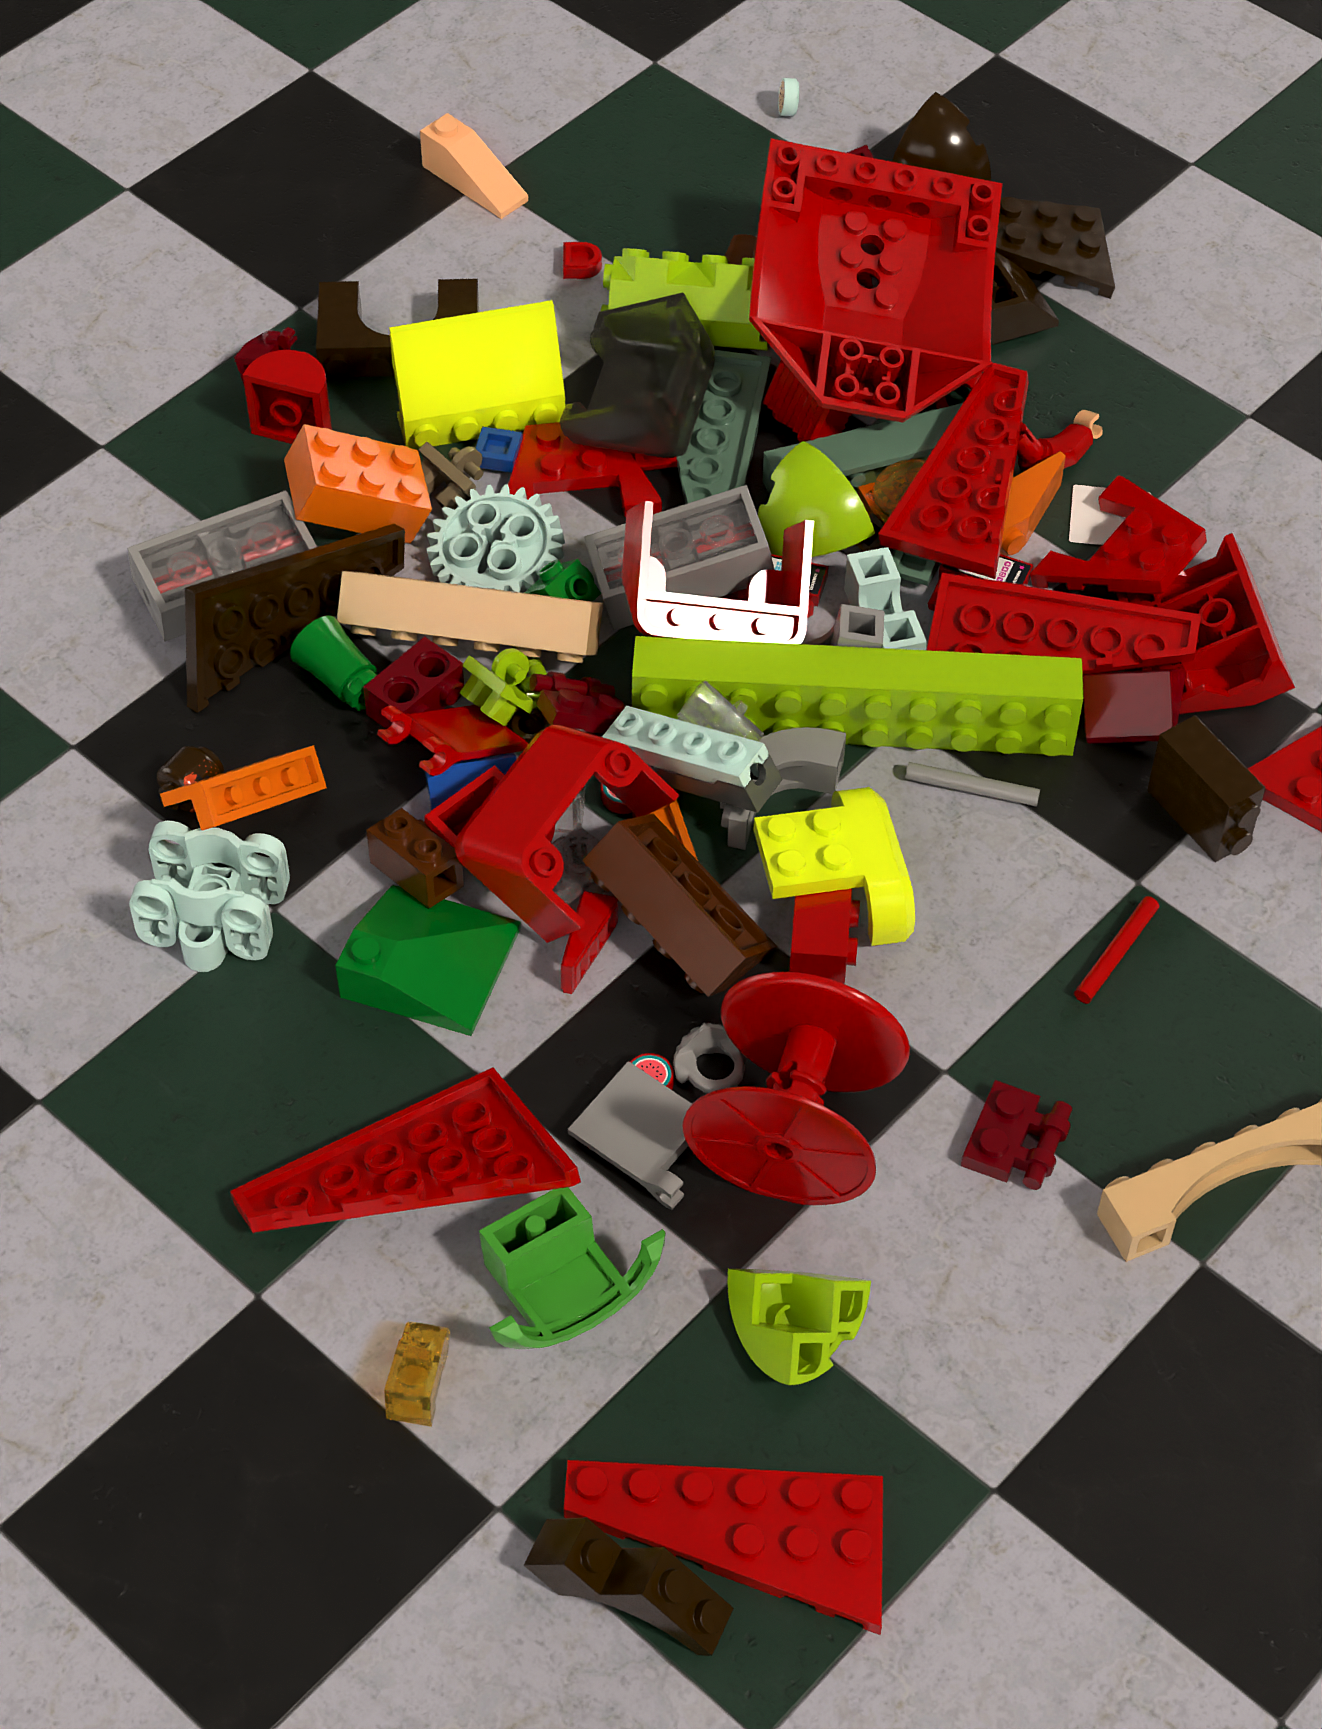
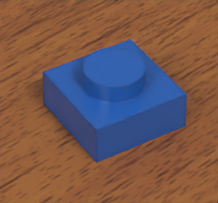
(498, 448)

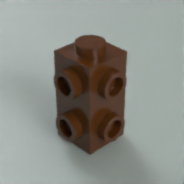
(415, 858)

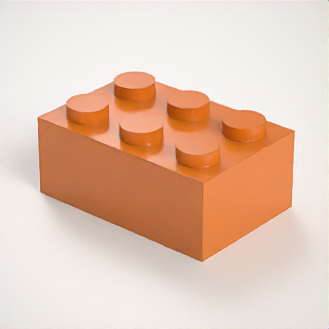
(356, 482)

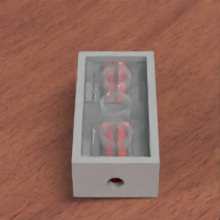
(703, 546)
(211, 550)

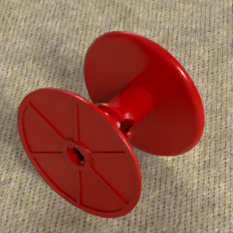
(812, 1041)

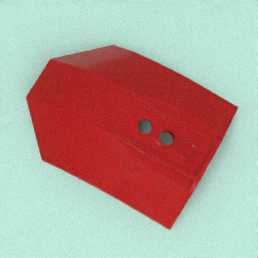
(927, 319)

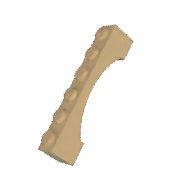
(1144, 1208)

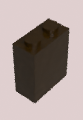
(1206, 789)

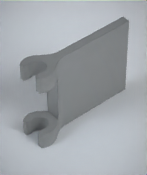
(637, 1130)

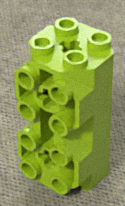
(713, 288)

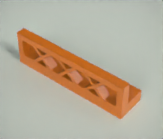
(251, 787)

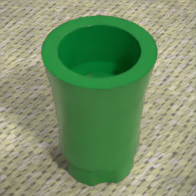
(333, 660)

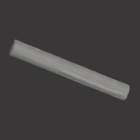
(972, 784)

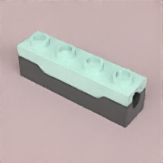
(699, 758)

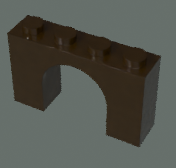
(353, 349)

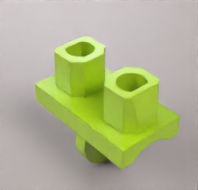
(496, 688)

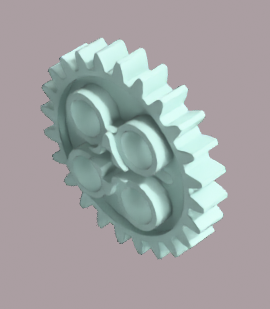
(495, 543)

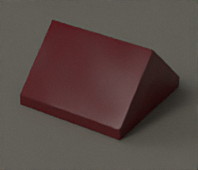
(1131, 704)

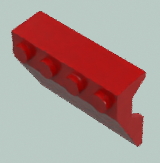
(1236, 646)

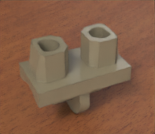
(455, 474)

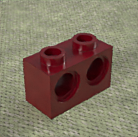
(415, 683)

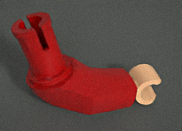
(1072, 442)

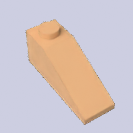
(468, 165)

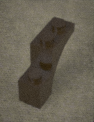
(645, 1582)

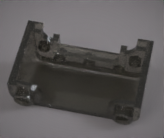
(649, 380)

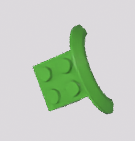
(557, 1271)

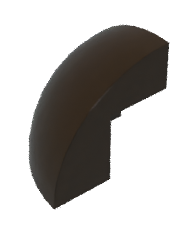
(941, 141)

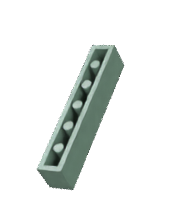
(871, 449)

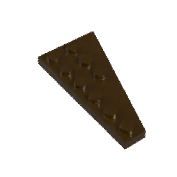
(1056, 240)
(262, 609)

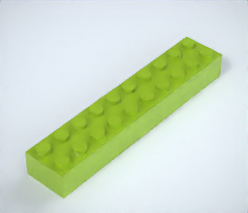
(874, 692)

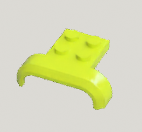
(842, 850)

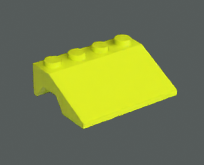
(476, 373)

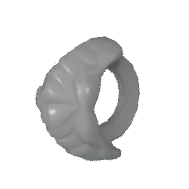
(701, 1040)

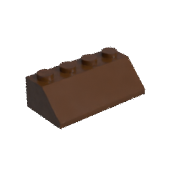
(678, 903)

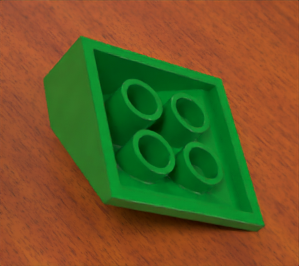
(426, 961)

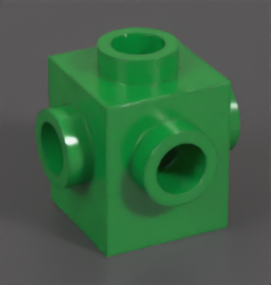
(565, 581)

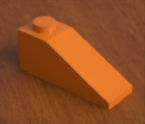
(1028, 501)

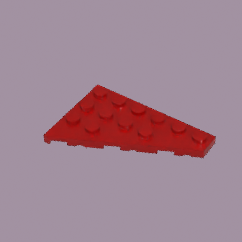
(438, 1152)

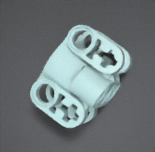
(209, 892)

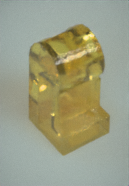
(416, 1373)

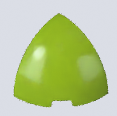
(815, 490)
(795, 1319)

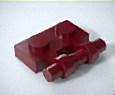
(576, 703)
(1001, 1132)

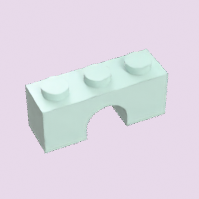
(875, 584)

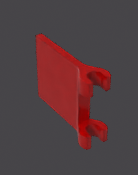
(452, 735)

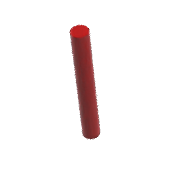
(1116, 950)

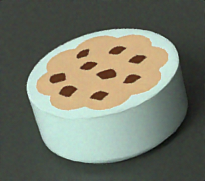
(788, 97)

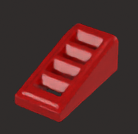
(585, 944)

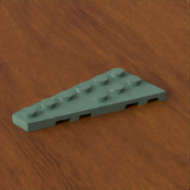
(725, 426)

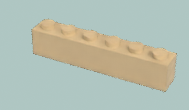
(471, 614)

